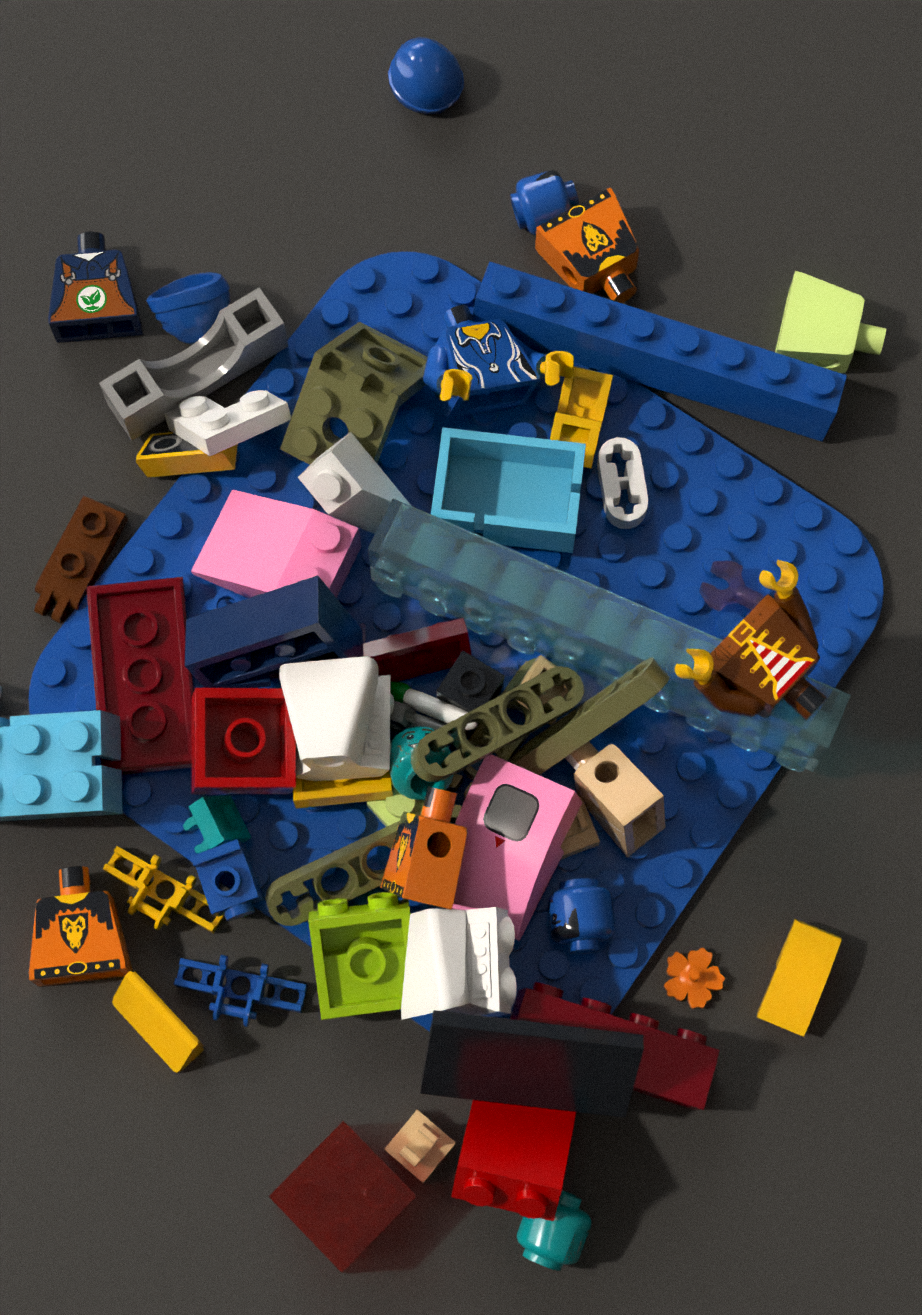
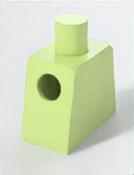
(825, 325)

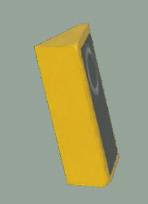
(171, 455)

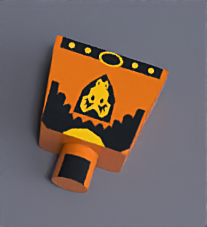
(592, 247)
(423, 871)
(77, 934)

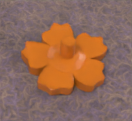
(693, 977)

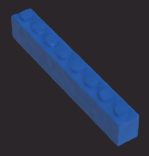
(662, 352)

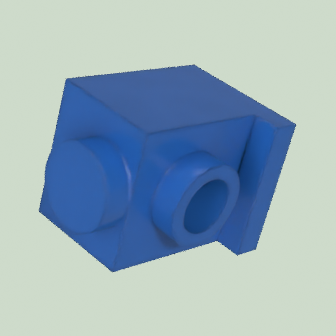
(233, 859)

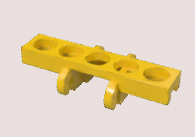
(173, 903)

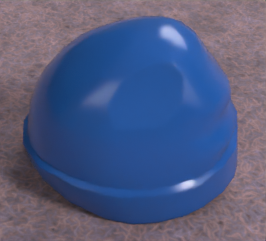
(425, 76)
(190, 305)

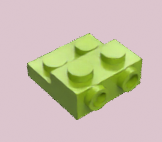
(359, 954)

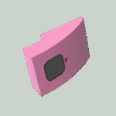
(511, 839)

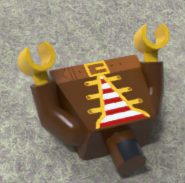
(763, 656)

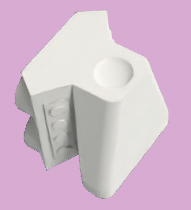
(339, 717)
(459, 963)

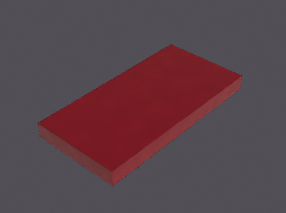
(142, 671)

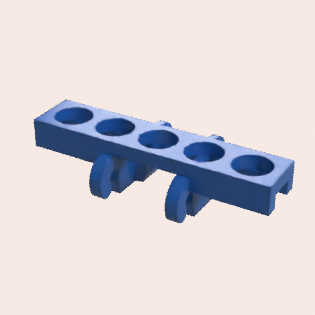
(254, 995)

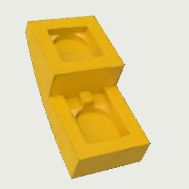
(582, 410)
(799, 977)

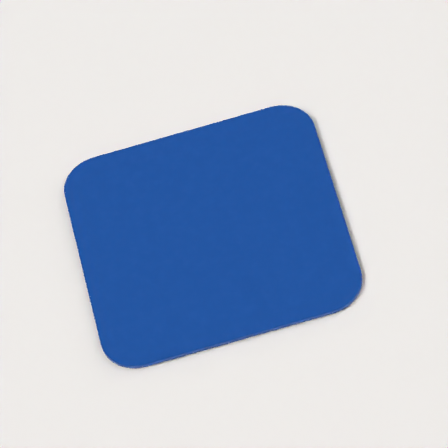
(702, 508)

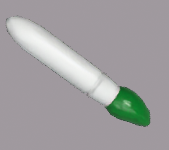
(427, 704)

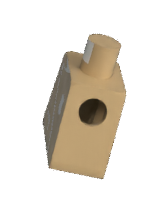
(618, 796)

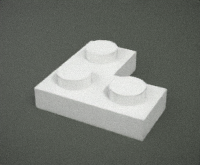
(218, 428)

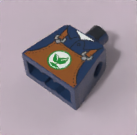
(92, 294)

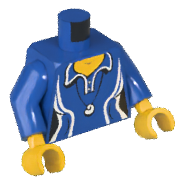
(487, 366)

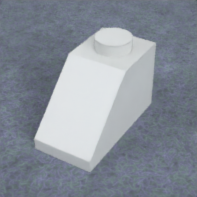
(351, 484)

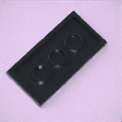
(531, 1063)

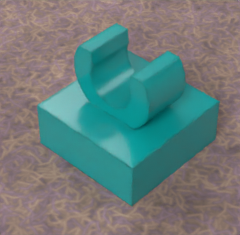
(217, 821)

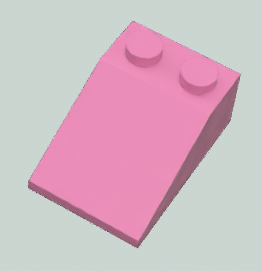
(273, 544)

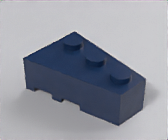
(254, 637)

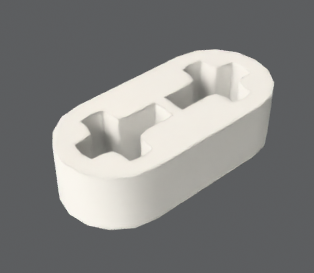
(612, 484)

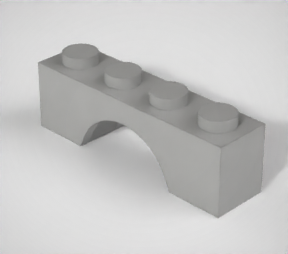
(236, 342)

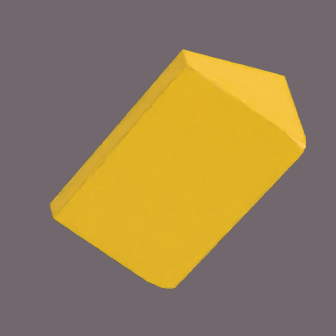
(156, 1022)

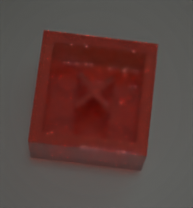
(343, 1197)

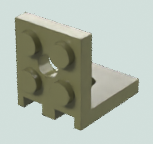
(361, 382)

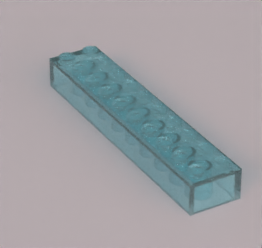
(576, 626)

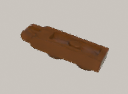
(78, 557)

